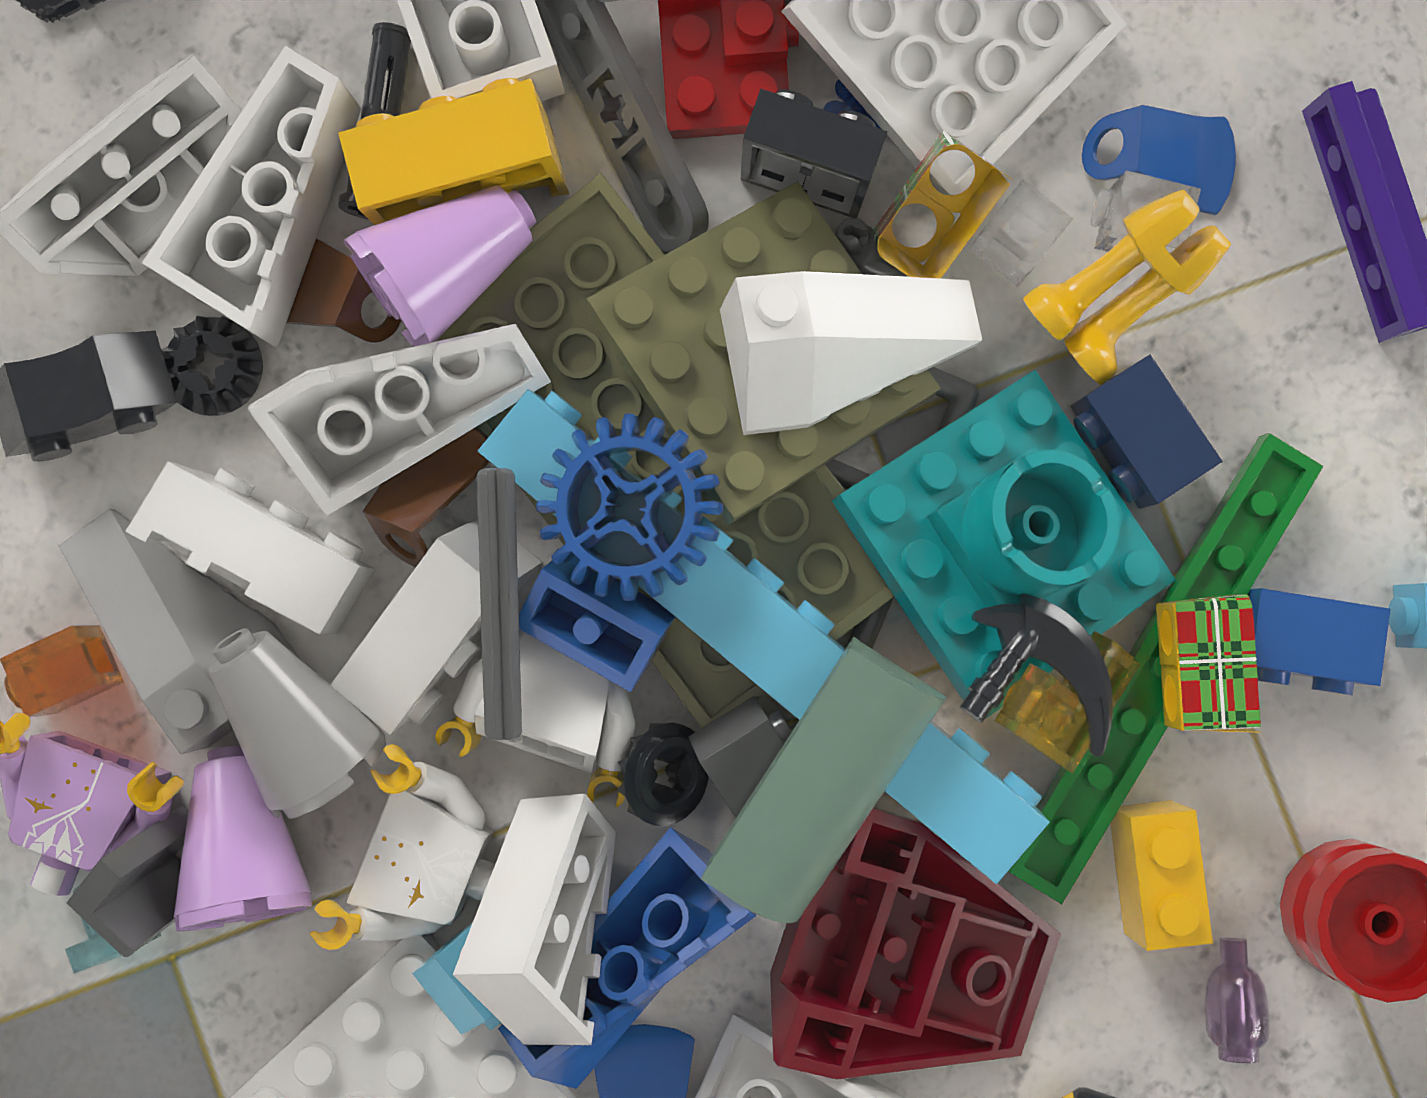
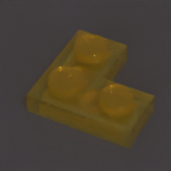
(1049, 712)

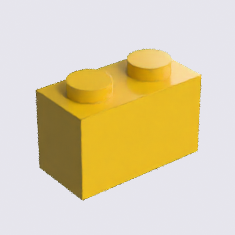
(1161, 875)

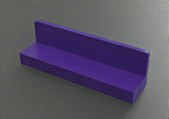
(1372, 206)

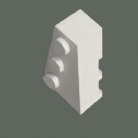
(254, 545)

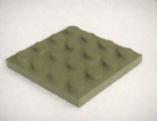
(674, 349)

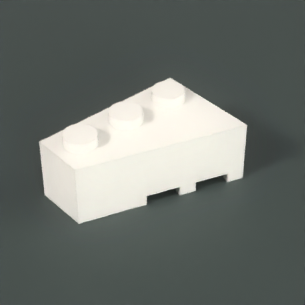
(423, 633)
(537, 920)

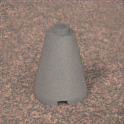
(290, 723)

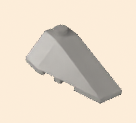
(161, 624)

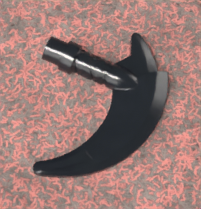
(1054, 637)

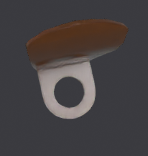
(334, 294)
(422, 491)

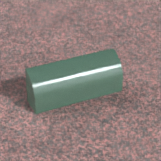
(822, 784)

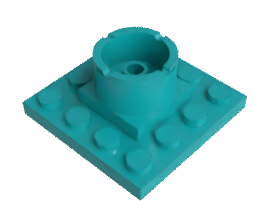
(996, 513)

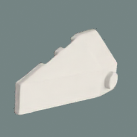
(830, 339)
(380, 414)

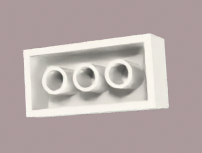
(480, 41)

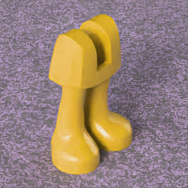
(1149, 231)

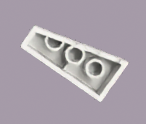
(261, 199)

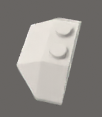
(123, 180)

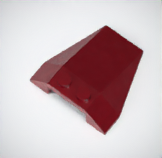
(906, 961)

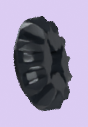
(234, 380)
(657, 802)

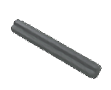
(499, 603)

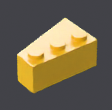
(452, 150)

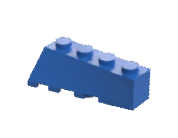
(651, 933)

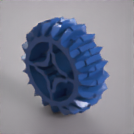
(582, 541)

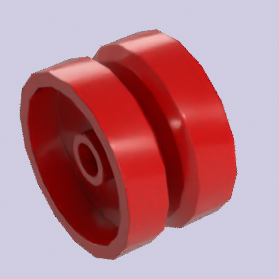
(1360, 918)

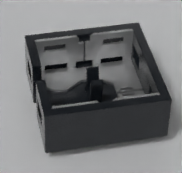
(820, 149)

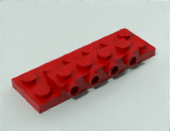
(719, 60)

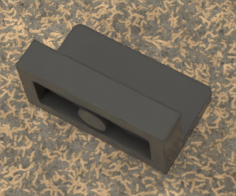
(134, 887)

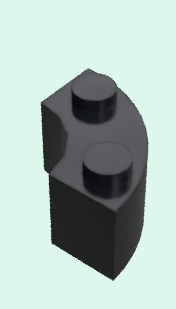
(83, 394)

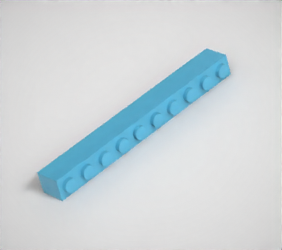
(777, 644)

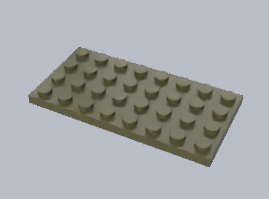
(794, 534)

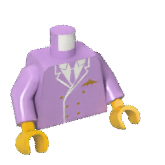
(75, 800)

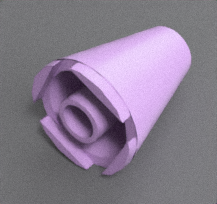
(441, 257)
(235, 852)

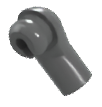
(861, 246)

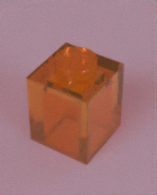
(60, 671)

